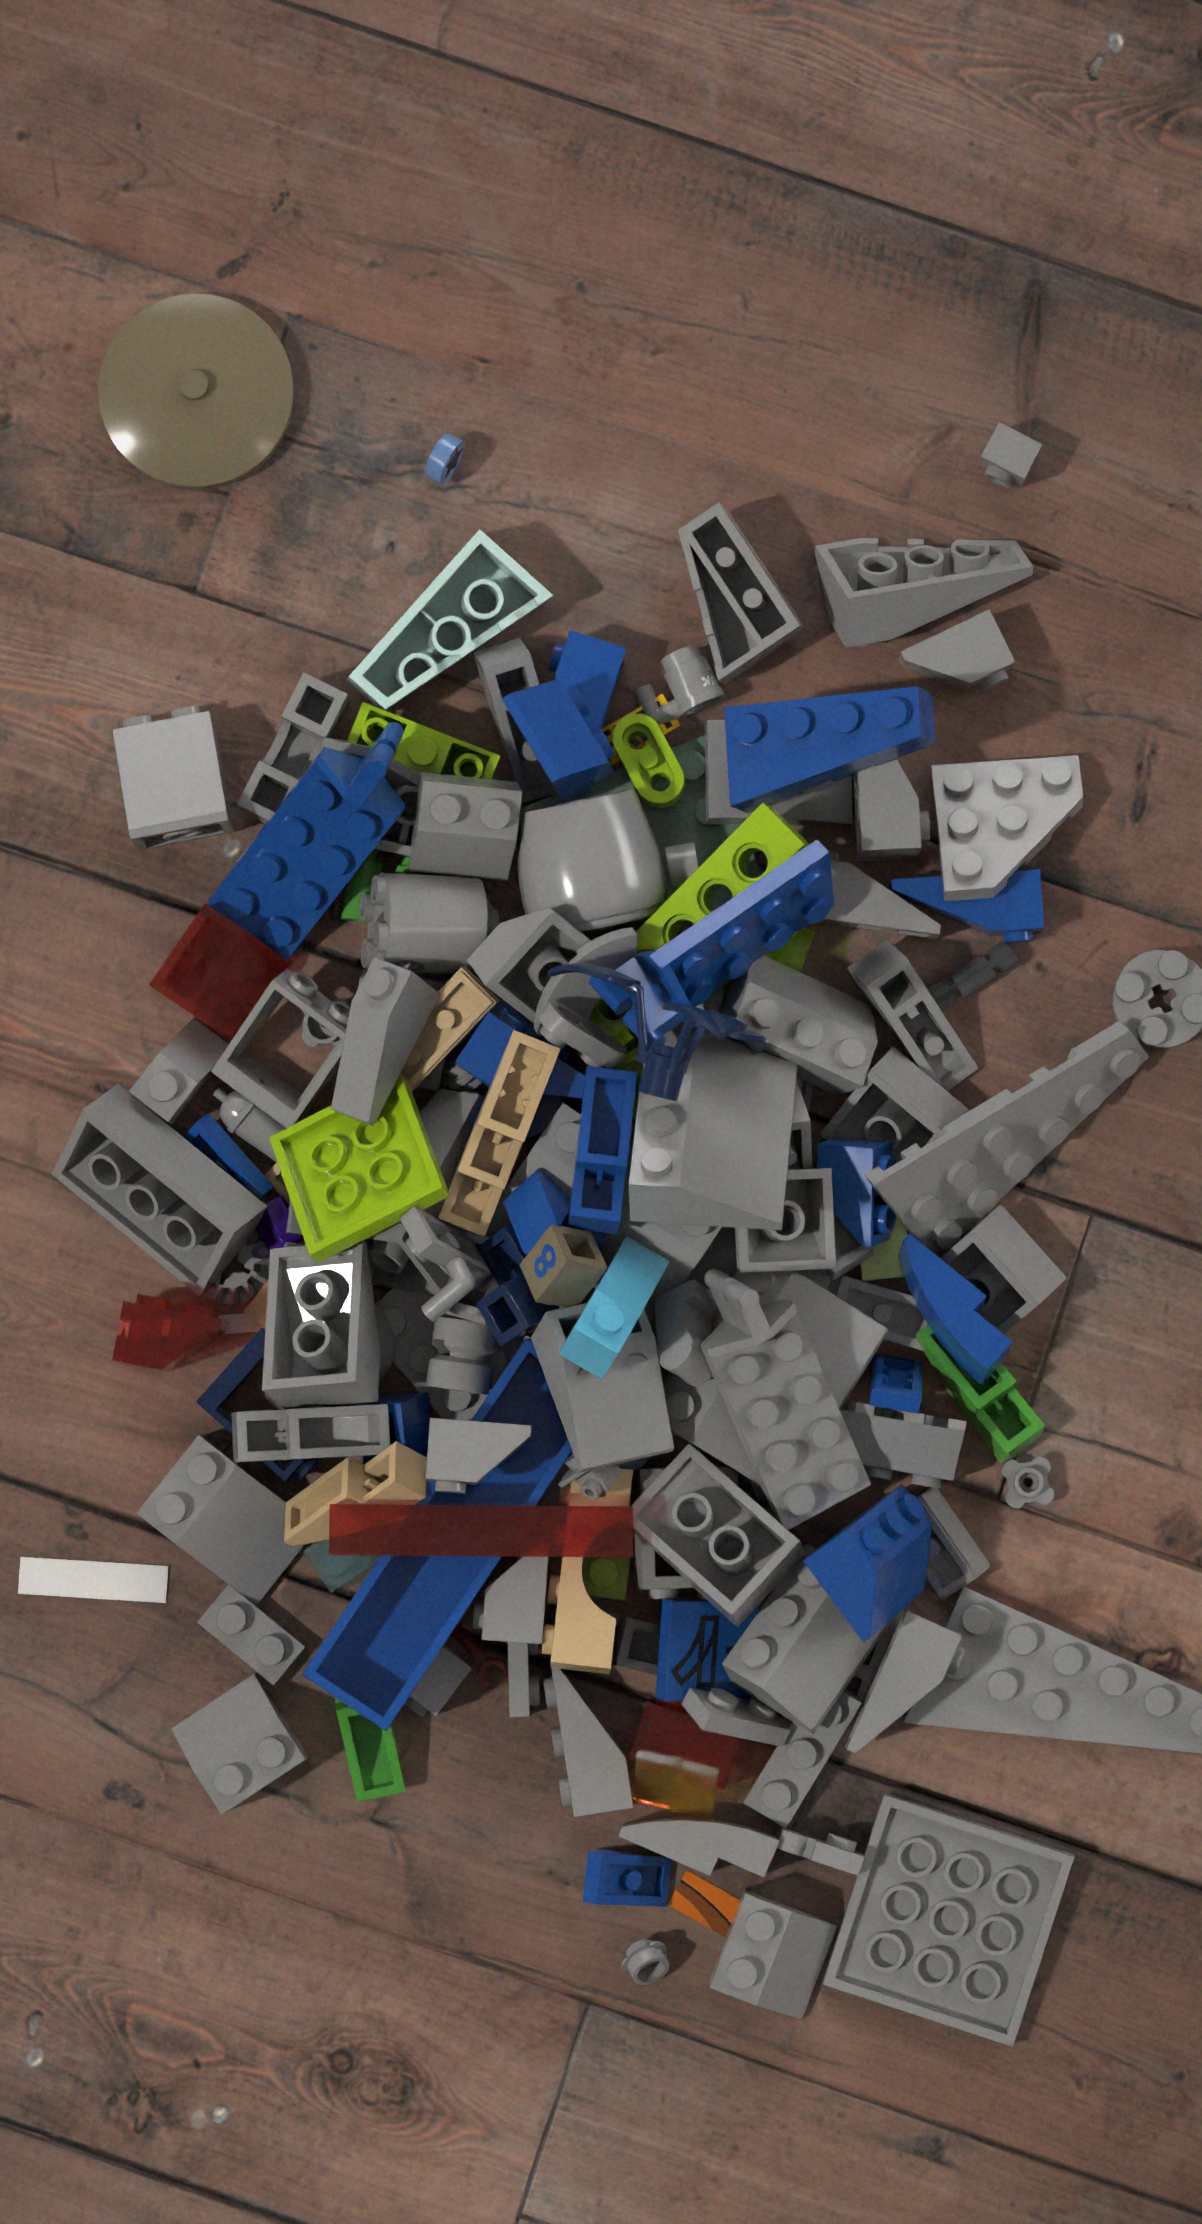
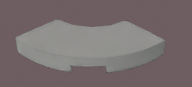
(573, 988)

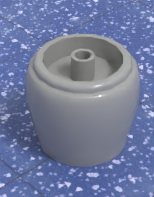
(591, 861)

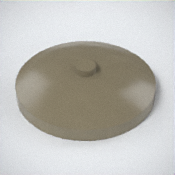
(196, 391)

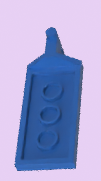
(312, 845)
(725, 942)

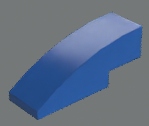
(602, 1150)
(952, 1310)

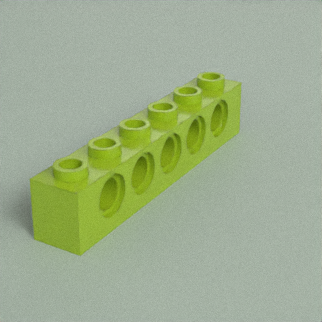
(691, 902)

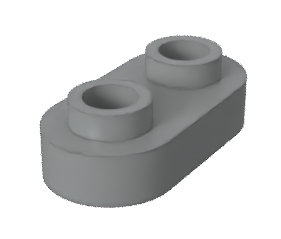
(593, 1043)

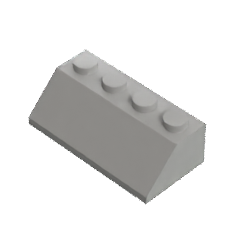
(158, 1189)

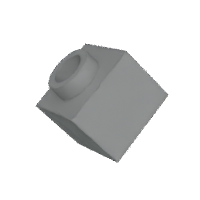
(1008, 456)

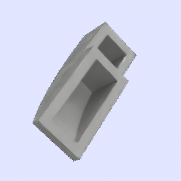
(310, 1433)
(703, 1841)

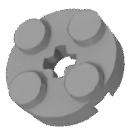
(1134, 988)

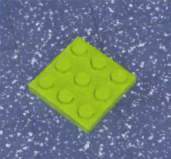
(356, 1176)

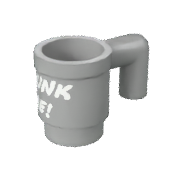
(690, 683)

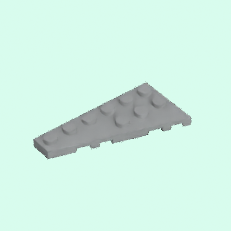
(995, 1145)

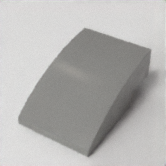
(818, 806)

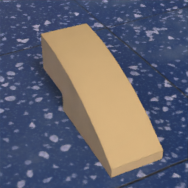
(387, 1479)

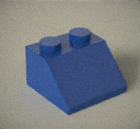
(560, 737)

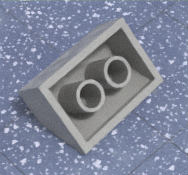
(805, 1024)
(798, 1650)

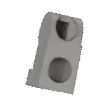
(681, 1326)

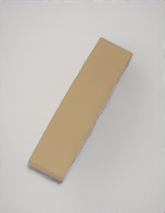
(498, 1133)

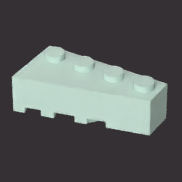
(455, 615)

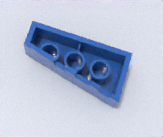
(801, 743)

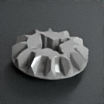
(243, 1286)

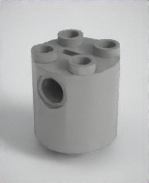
(425, 921)

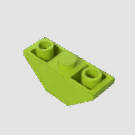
(424, 747)

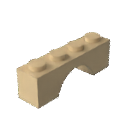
(581, 1631)

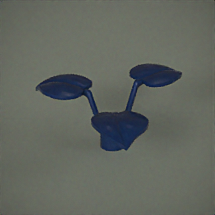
(667, 1064)

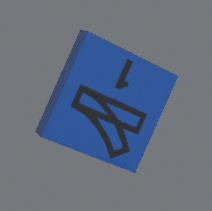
(694, 1646)

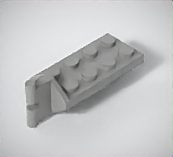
(780, 1403)

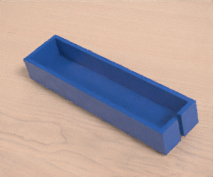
(417, 1601)

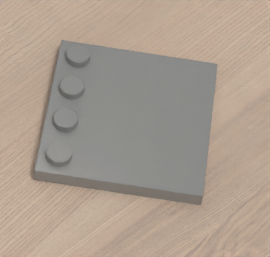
(948, 1919)

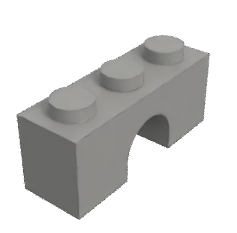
(307, 718)

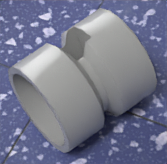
(461, 1356)

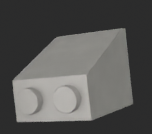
(172, 779)

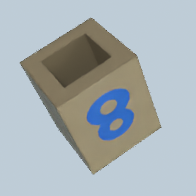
(563, 1266)

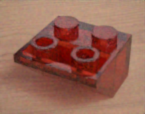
(217, 972)
(162, 1337)

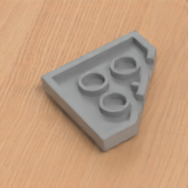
(998, 818)

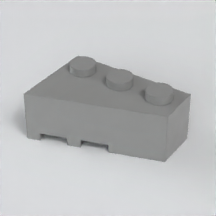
(736, 594)

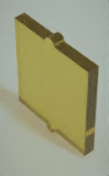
(675, 1784)

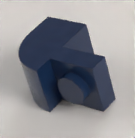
(511, 1306)

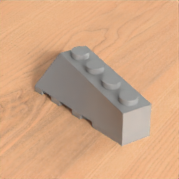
(904, 1443)

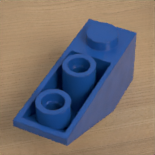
(487, 1046)

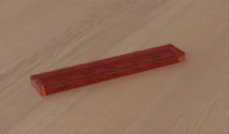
(481, 1531)

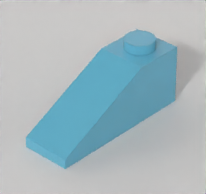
(614, 1308)

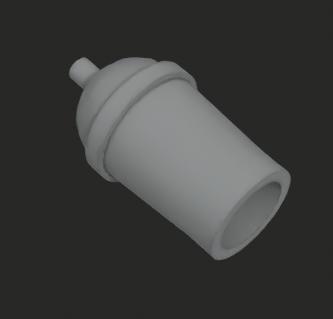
(248, 1121)

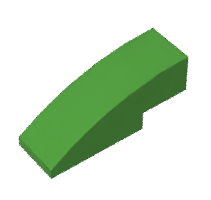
(993, 1408)
(370, 1755)

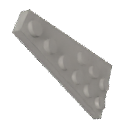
(1053, 1685)

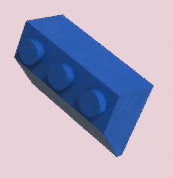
(876, 1562)

